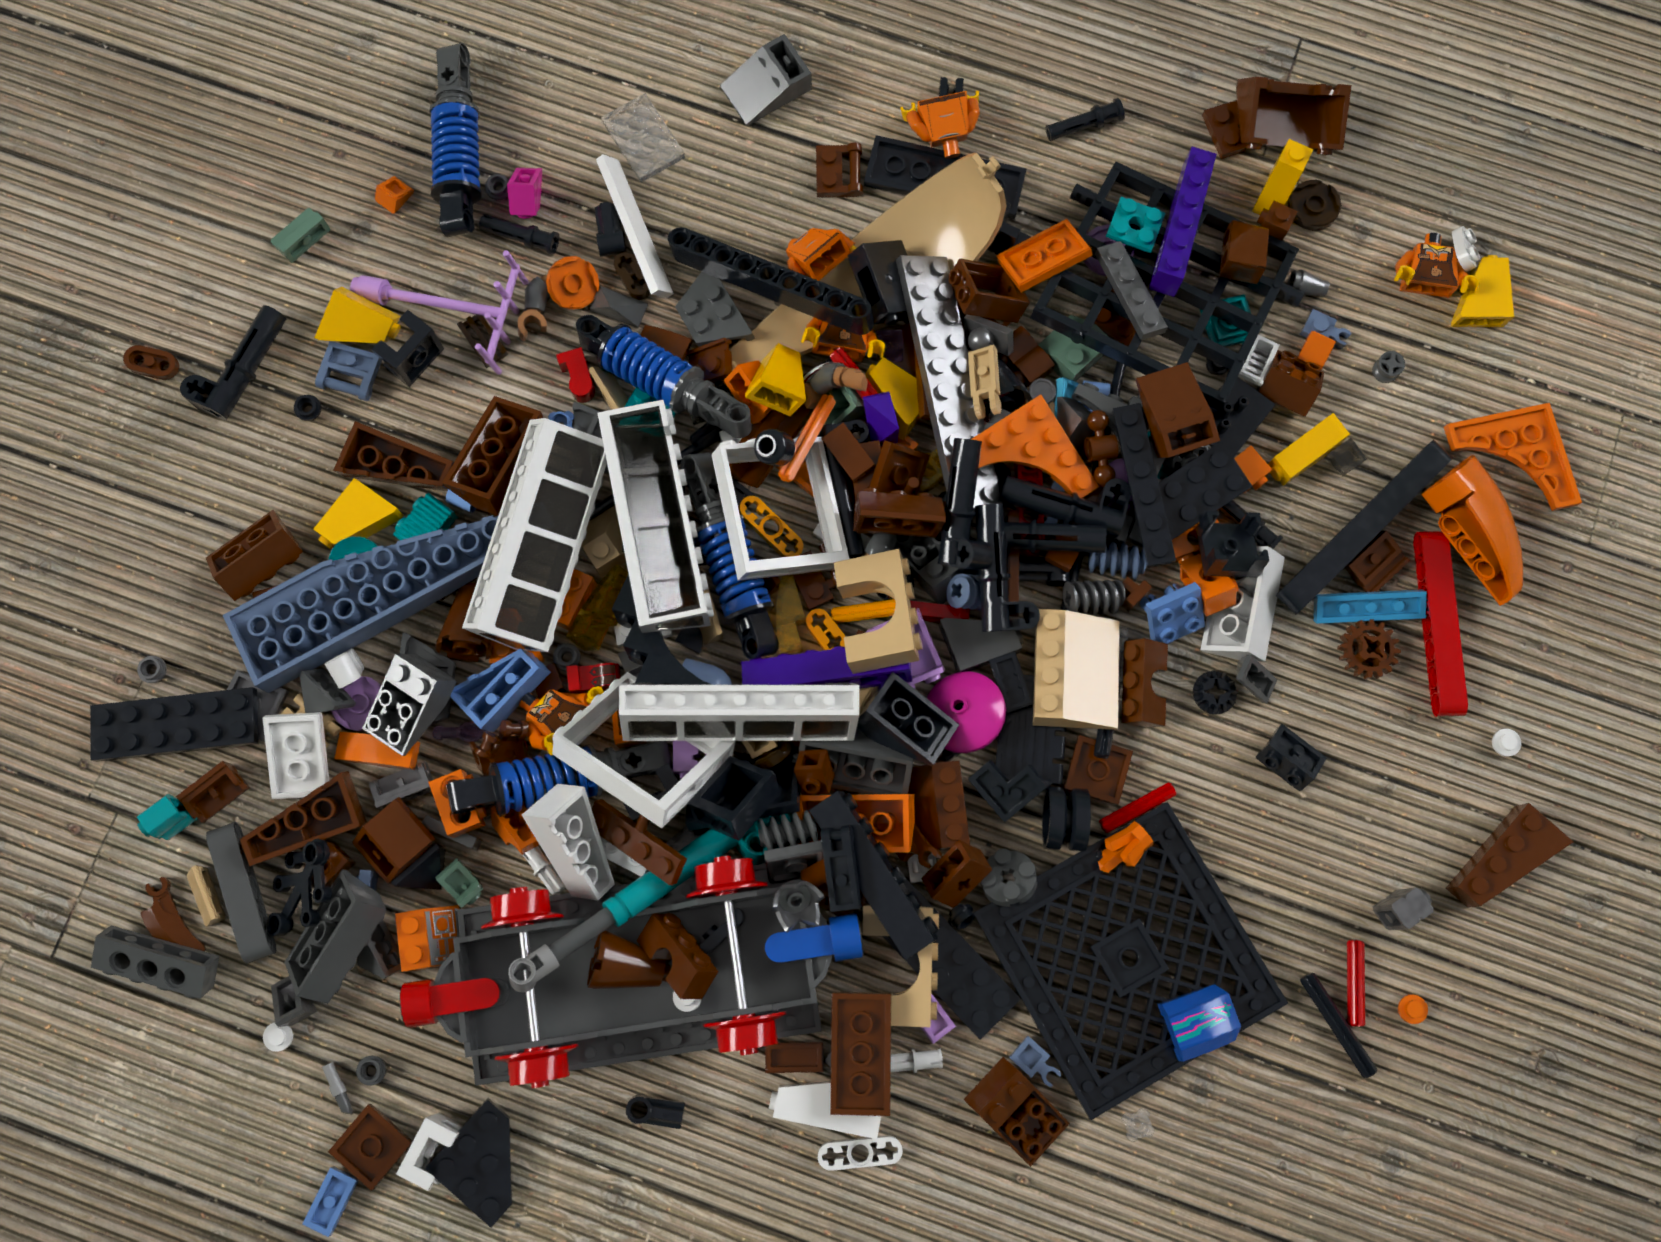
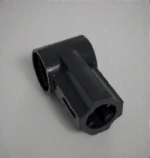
(609, 236)
(1038, 570)
(660, 1112)

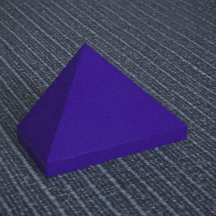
(881, 418)

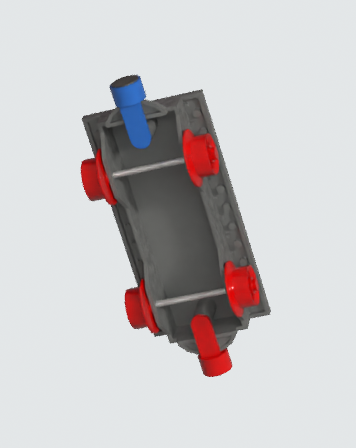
(564, 1026)

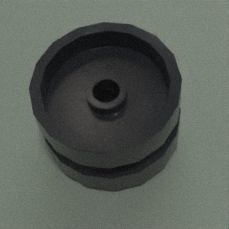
(1066, 819)

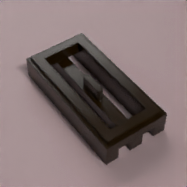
(471, 323)

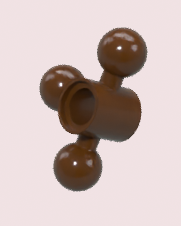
(1100, 447)

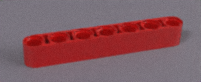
(1441, 625)

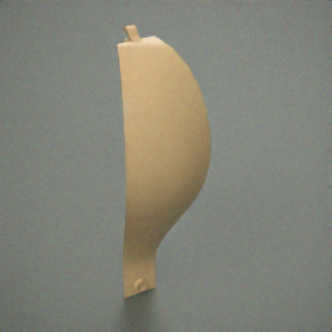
(945, 216)

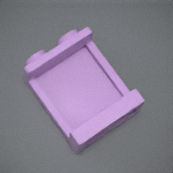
(929, 663)

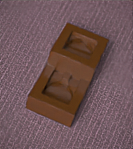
(670, 341)

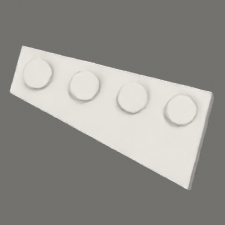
(571, 840)

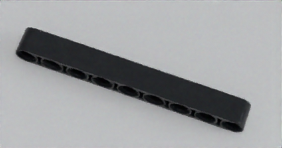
(772, 281)
(1363, 527)

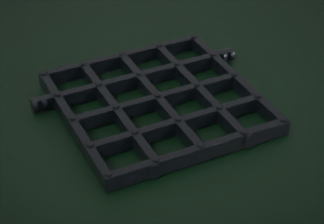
(1208, 303)

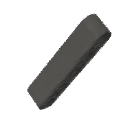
(240, 893)

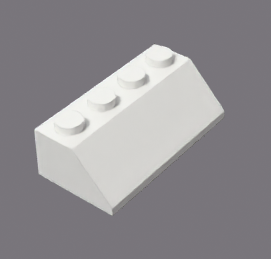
(1248, 624)

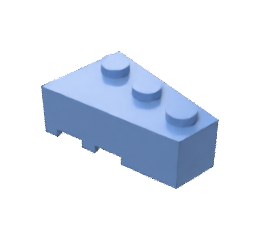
(499, 689)

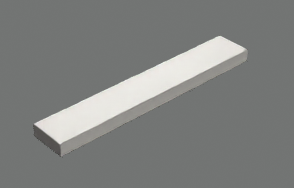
(634, 226)

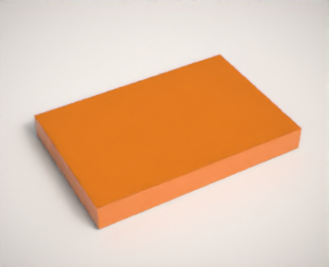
(1044, 255)

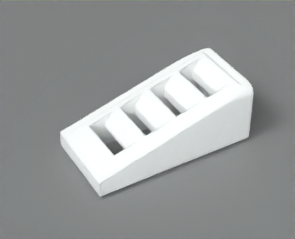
(1266, 348)

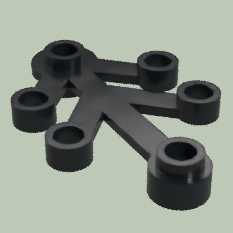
(315, 856)

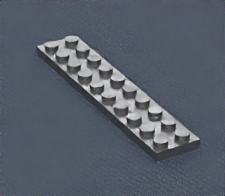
(943, 362)

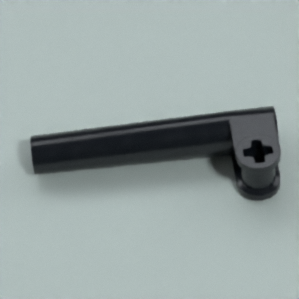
(843, 488)

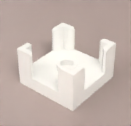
(433, 1130)

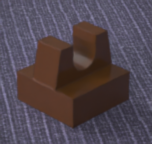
(1134, 592)

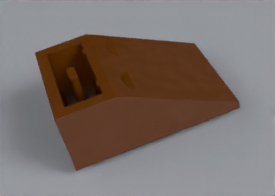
(1176, 411)
(1016, 1111)

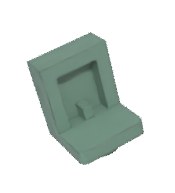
(460, 883)

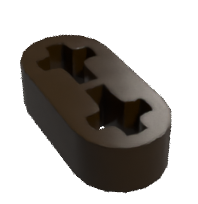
(627, 278)

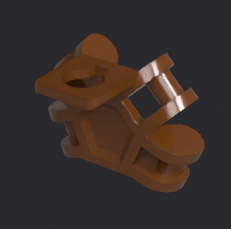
(501, 747)

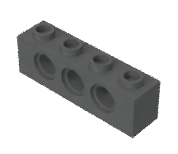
(154, 962)

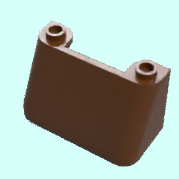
(1301, 112)

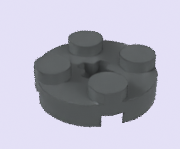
(1011, 892)

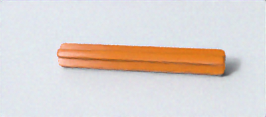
(807, 437)

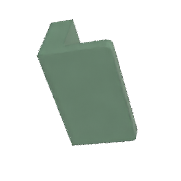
(300, 234)

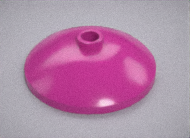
(982, 710)

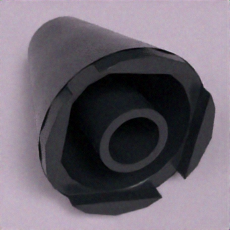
(1012, 391)

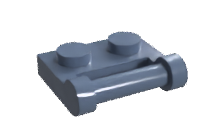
(350, 362)

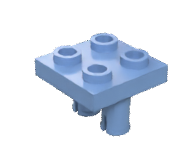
(1174, 613)

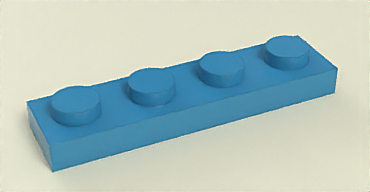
(1370, 605)

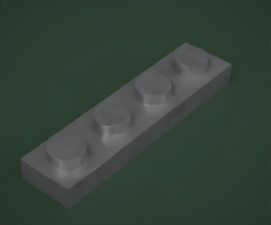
(1131, 290)

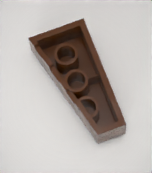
(386, 459)
(318, 815)
(1511, 852)

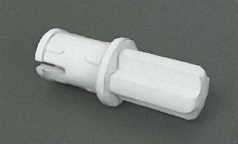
(545, 871)
(916, 1060)

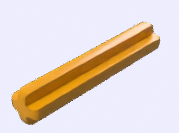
(863, 611)

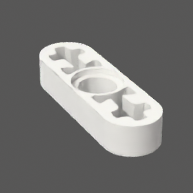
(868, 1162)

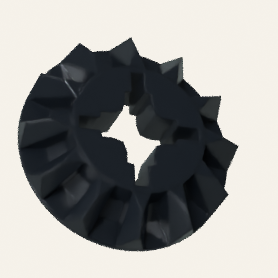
(1207, 701)

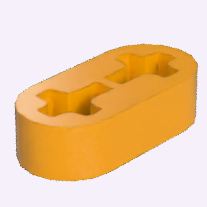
(831, 628)

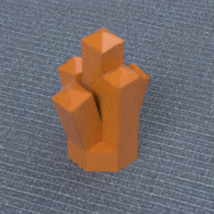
(1125, 846)

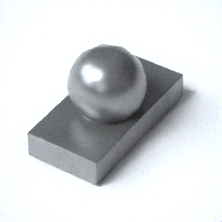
(983, 333)

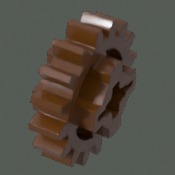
(1380, 656)

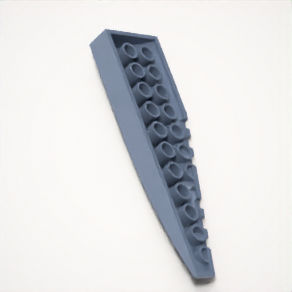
(352, 600)

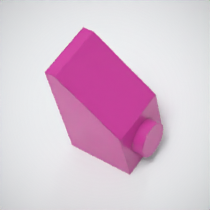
(525, 192)

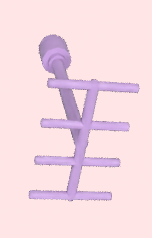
(380, 292)

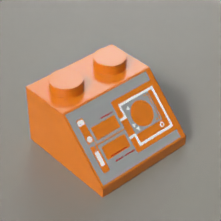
(426, 936)

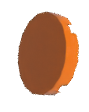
(572, 282)

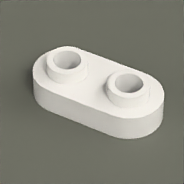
(1465, 249)

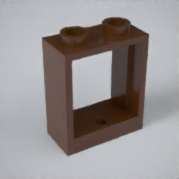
(1004, 305)

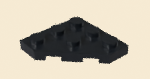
(479, 1163)

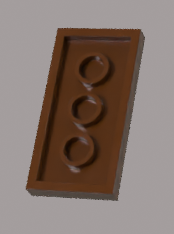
(861, 1054)

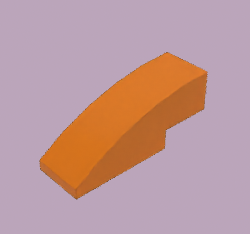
(369, 750)

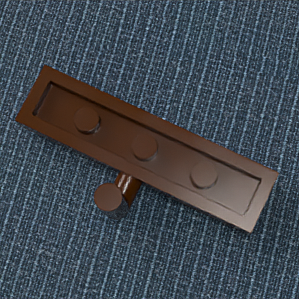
(637, 842)

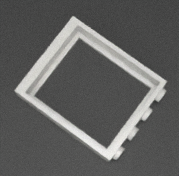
(825, 502)
(657, 811)

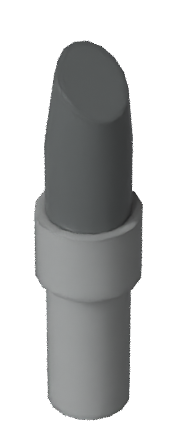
(337, 1088)

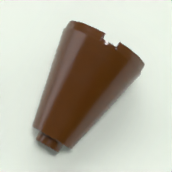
(459, 642)
(623, 965)

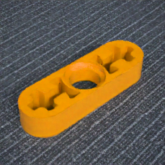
(762, 507)

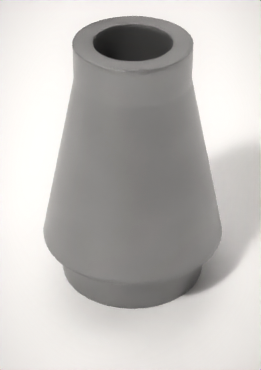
(1308, 283)

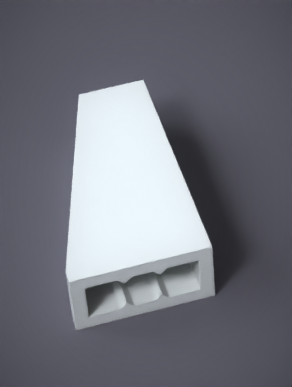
(811, 1106)

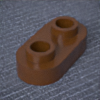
(153, 362)

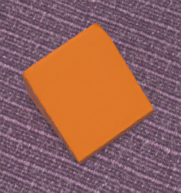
(393, 194)
(1316, 349)

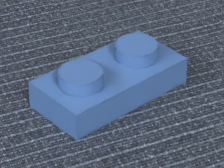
(330, 1201)

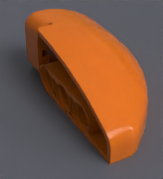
(1479, 527)

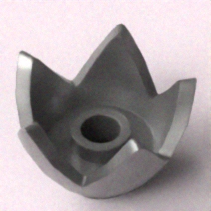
(803, 910)

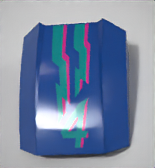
(1200, 1021)

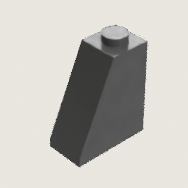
(972, 647)

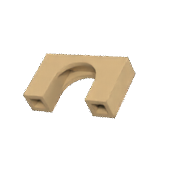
(897, 640)
(914, 1005)

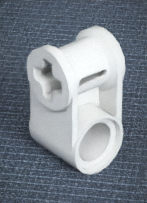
(345, 668)

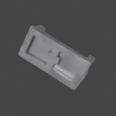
(403, 784)

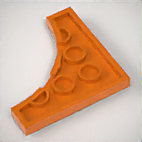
(1036, 440)
(1529, 441)

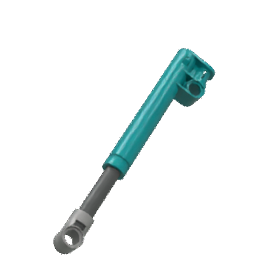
(632, 901)

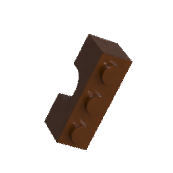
(1139, 702)
(668, 940)

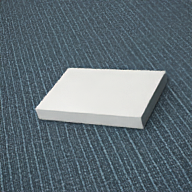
(295, 754)

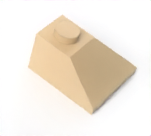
(604, 542)

